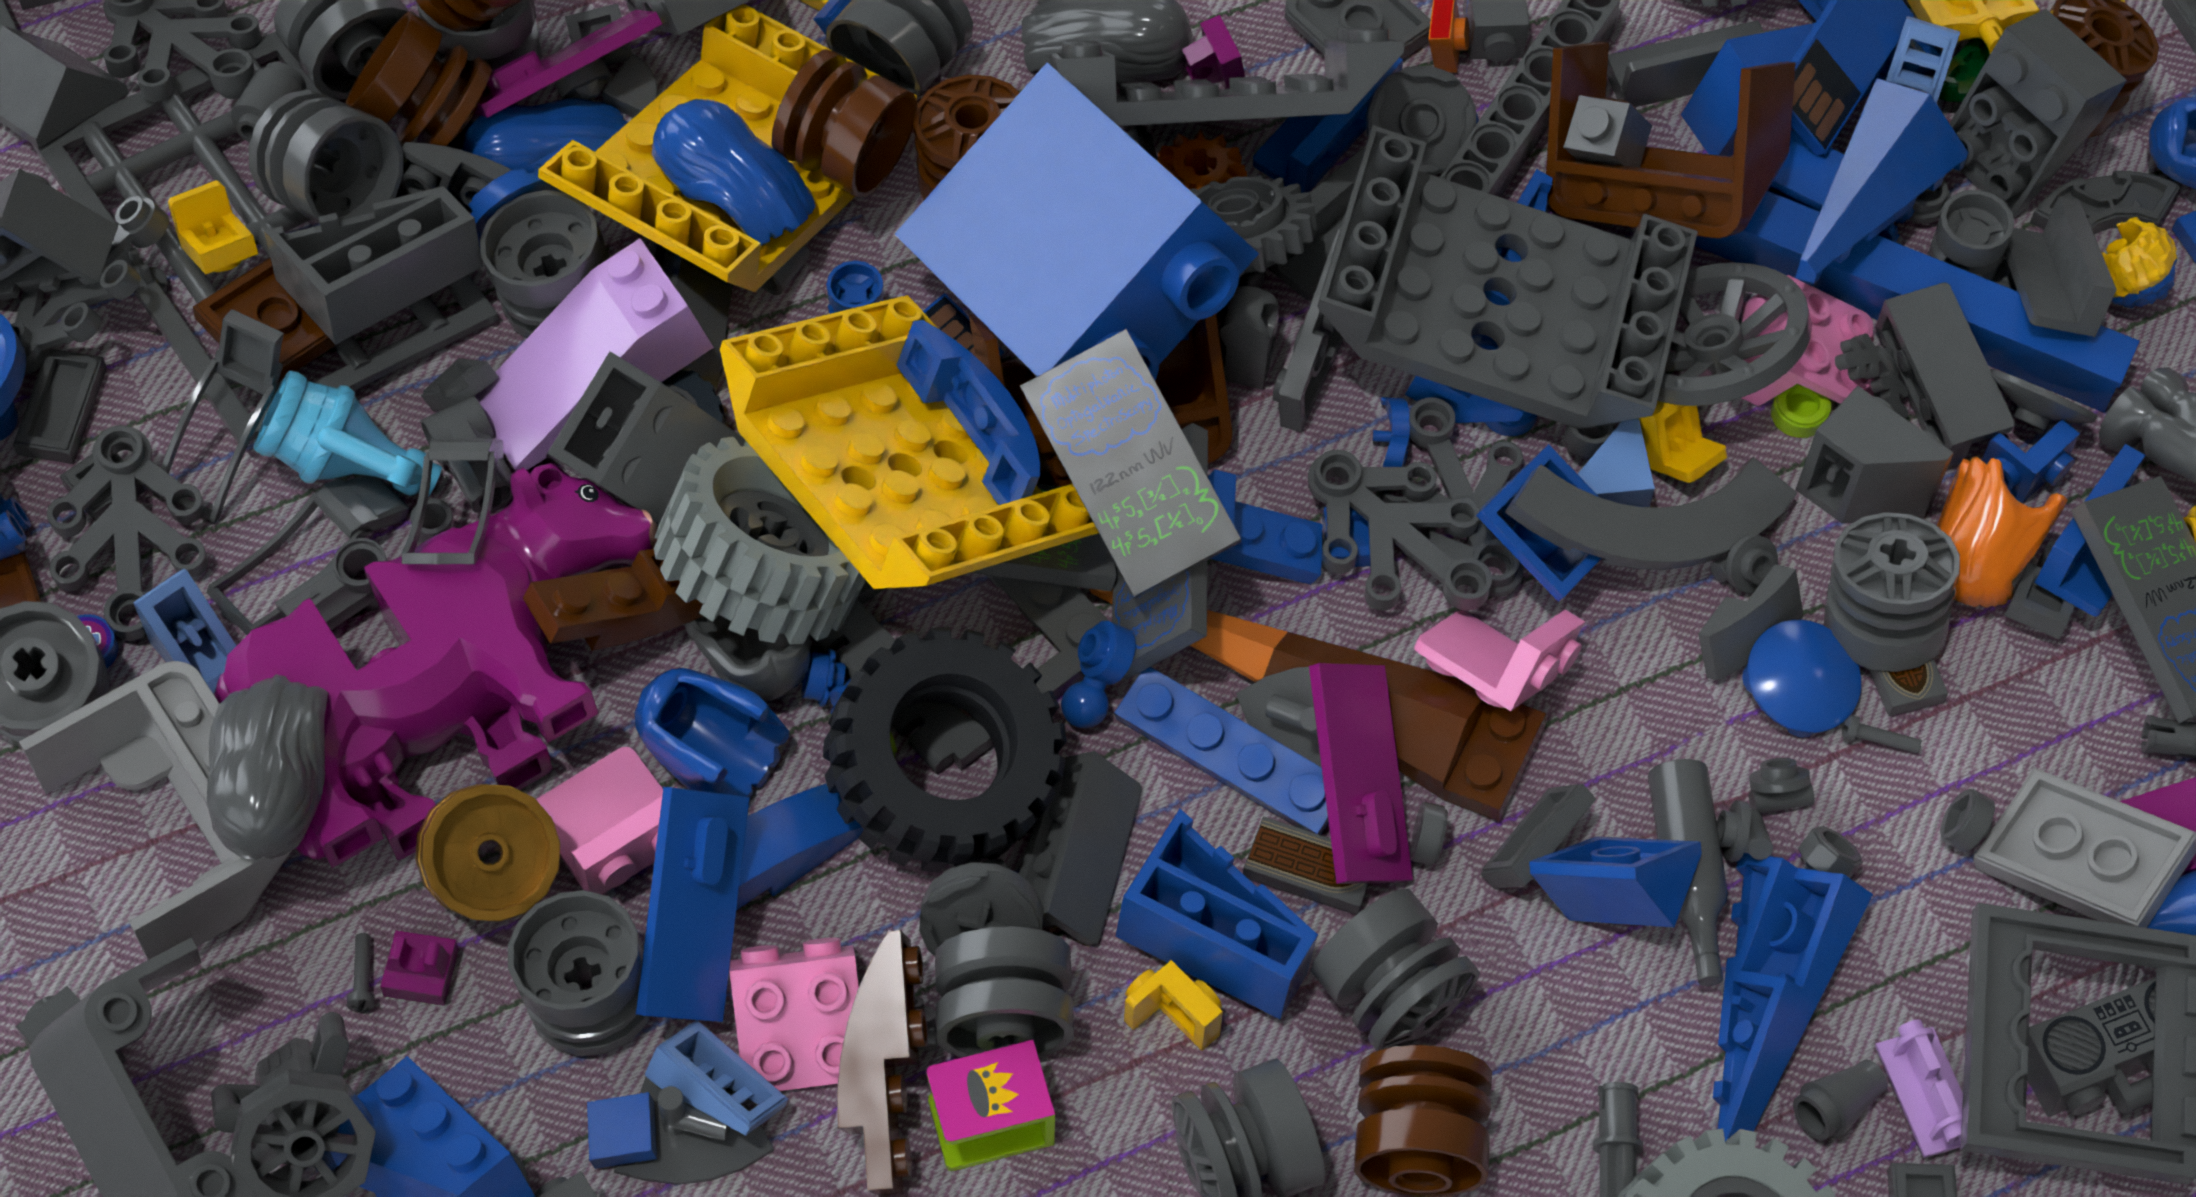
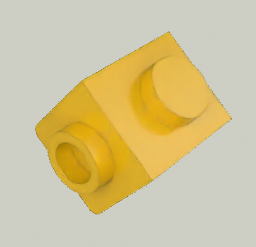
(210, 229)
(1676, 443)
(1187, 1003)

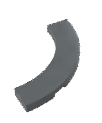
(1651, 535)

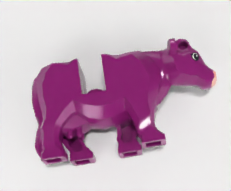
(463, 663)

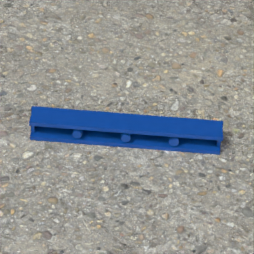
(1880, 269)

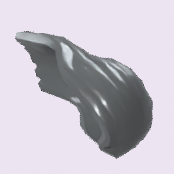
(1139, 33)
(746, 661)
(266, 766)

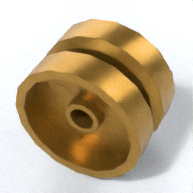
(450, 846)

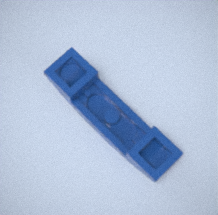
(986, 410)

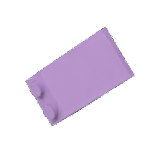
(616, 308)

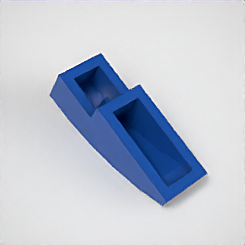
(791, 841)

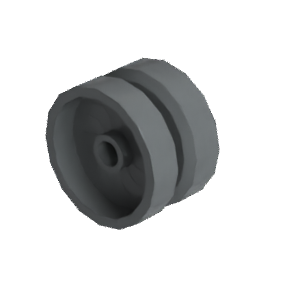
(335, 37)
(52, 642)
(1003, 991)

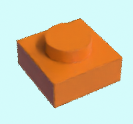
(1447, 35)

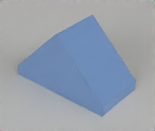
(1621, 467)
(185, 626)

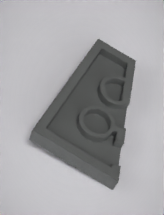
(1310, 363)

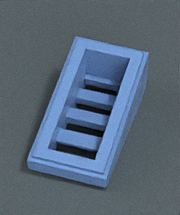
(1930, 34)
(694, 1059)

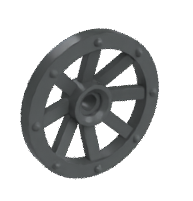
(1717, 343)

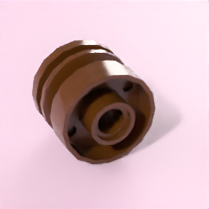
(2116, 36)
(952, 120)
(1423, 1121)

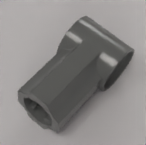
(469, 421)
(334, 588)

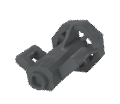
(297, 1118)

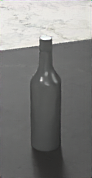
(1687, 813)

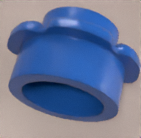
(822, 677)

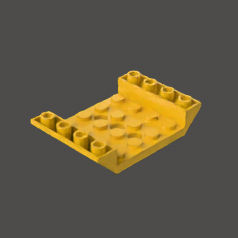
(748, 67)
(875, 463)

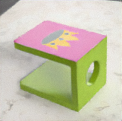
(990, 1106)

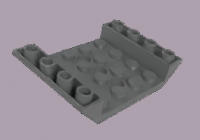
(1352, 68)
(1584, 309)

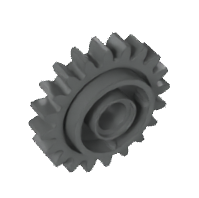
(1264, 214)

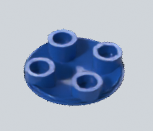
(1802, 677)

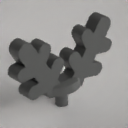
(1869, 361)

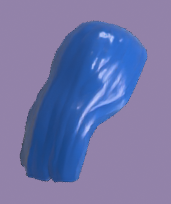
(535, 133)
(719, 160)

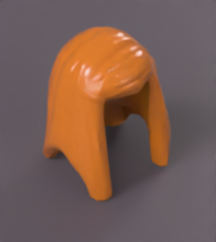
(1992, 531)

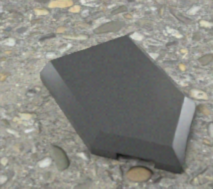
(1321, 18)

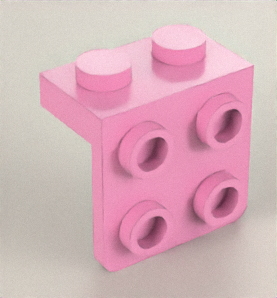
(1816, 369)
(1496, 665)
(607, 820)
(794, 1010)

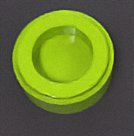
(1800, 411)

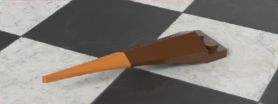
(1440, 725)

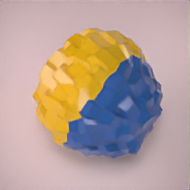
(2141, 263)

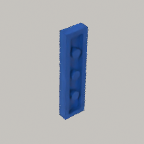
(1226, 749)

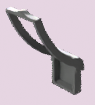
(246, 355)
(454, 449)
(353, 505)

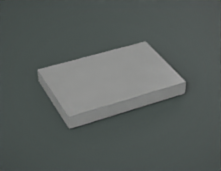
(2086, 851)

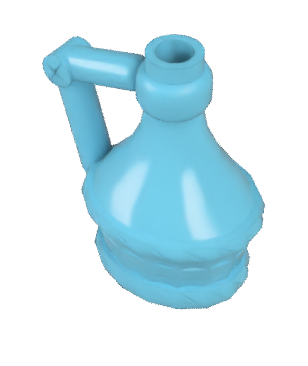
(330, 435)

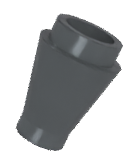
(1837, 1100)

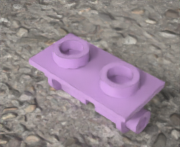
(1924, 1087)

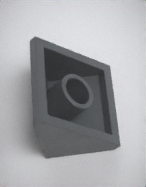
(49, 87)

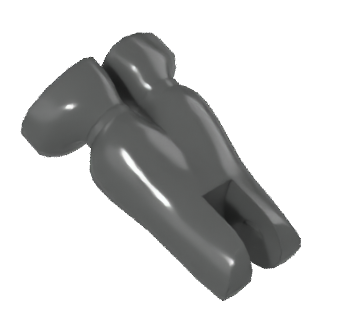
(2160, 417)

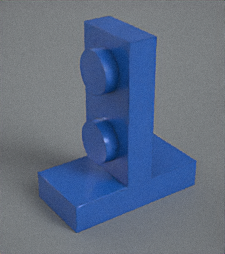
(1269, 539)

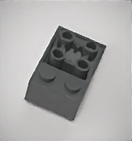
(2032, 108)
(634, 436)

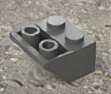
(1872, 462)

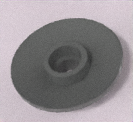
(2039, 405)

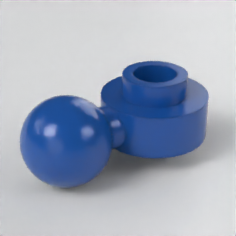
(1104, 660)

